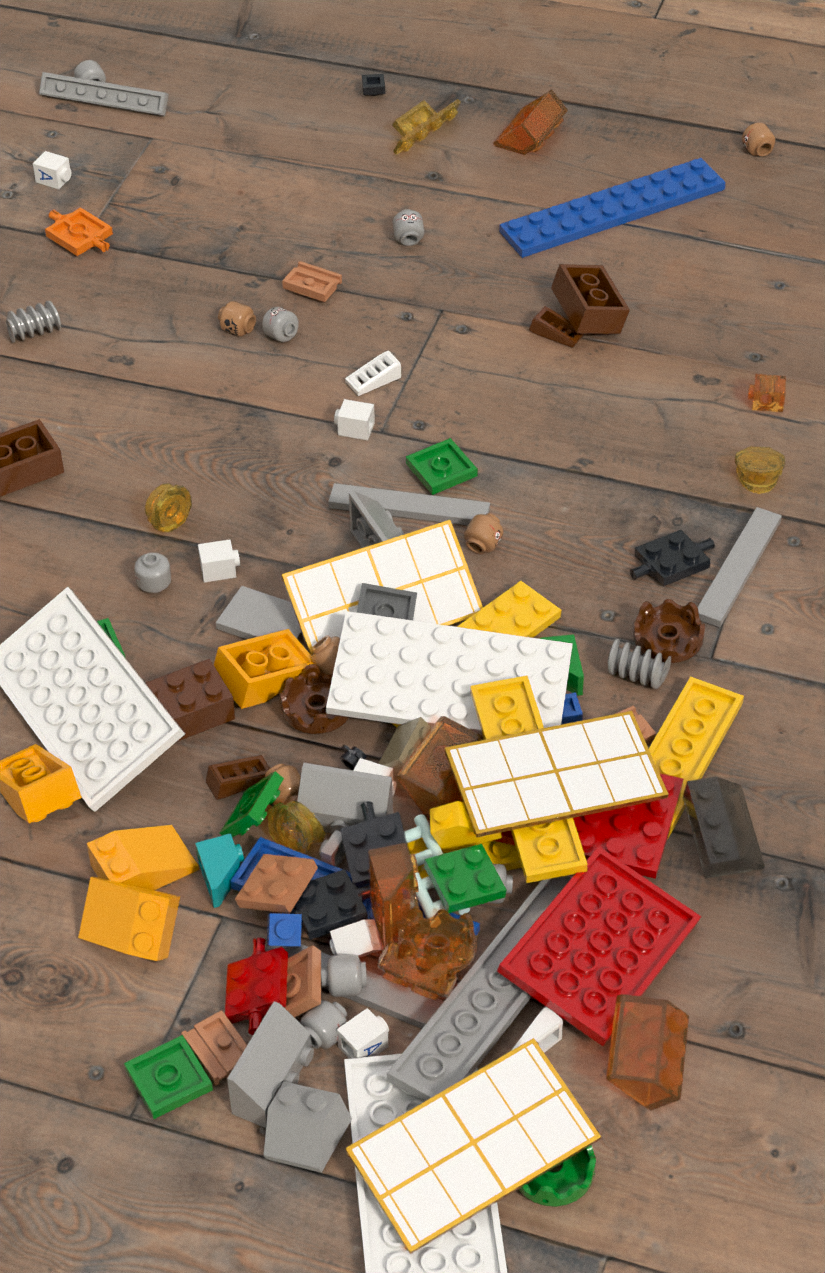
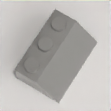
(370, 521)
(337, 793)
(271, 1057)

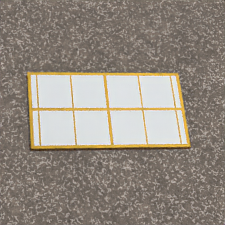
(418, 562)
(555, 773)
(472, 1145)

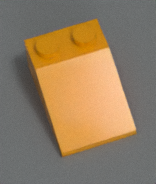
(260, 666)
(37, 783)
(141, 857)
(129, 918)

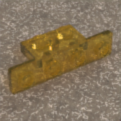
(419, 121)

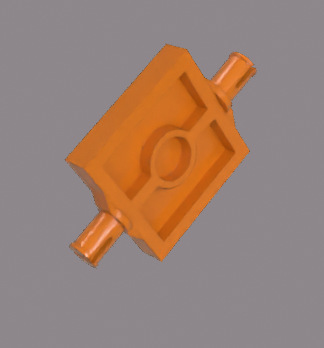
(78, 231)

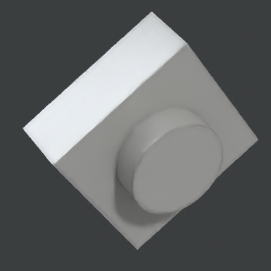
(333, 850)

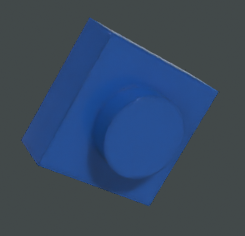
(571, 710)

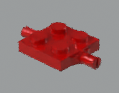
(256, 984)

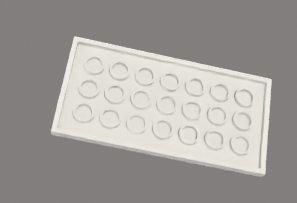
(425, 670)
(84, 698)
(468, 1248)

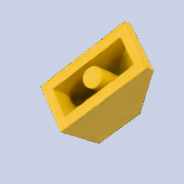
(453, 829)

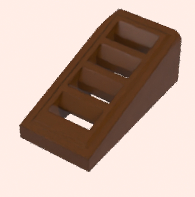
(549, 325)
(220, 775)

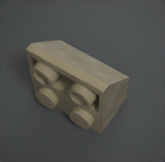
(403, 744)

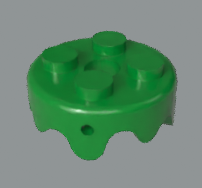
(565, 1185)

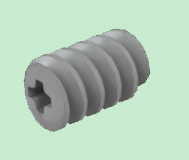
(32, 319)
(638, 665)

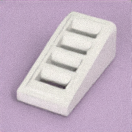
(382, 369)
(544, 1029)

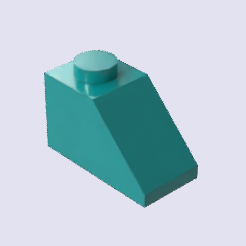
(219, 862)

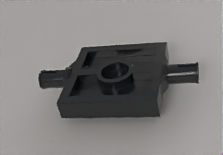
(672, 558)
(370, 835)
(331, 904)

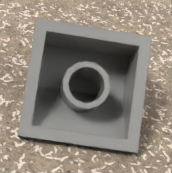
(304, 1126)

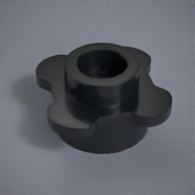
(351, 756)

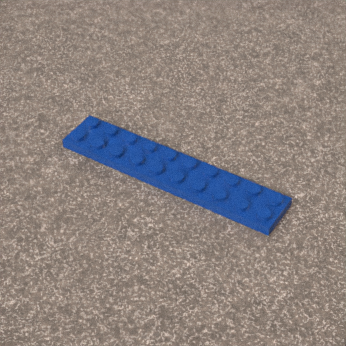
(611, 207)

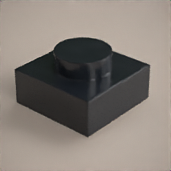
(373, 84)

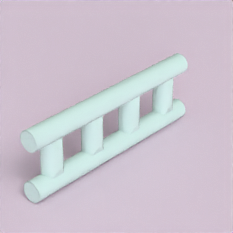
(433, 849)

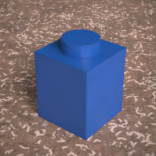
(284, 930)

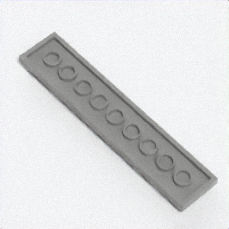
(474, 1012)

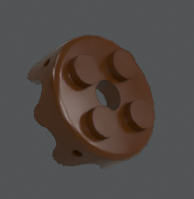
(669, 618)
(304, 690)

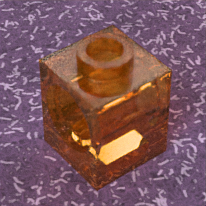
(768, 393)

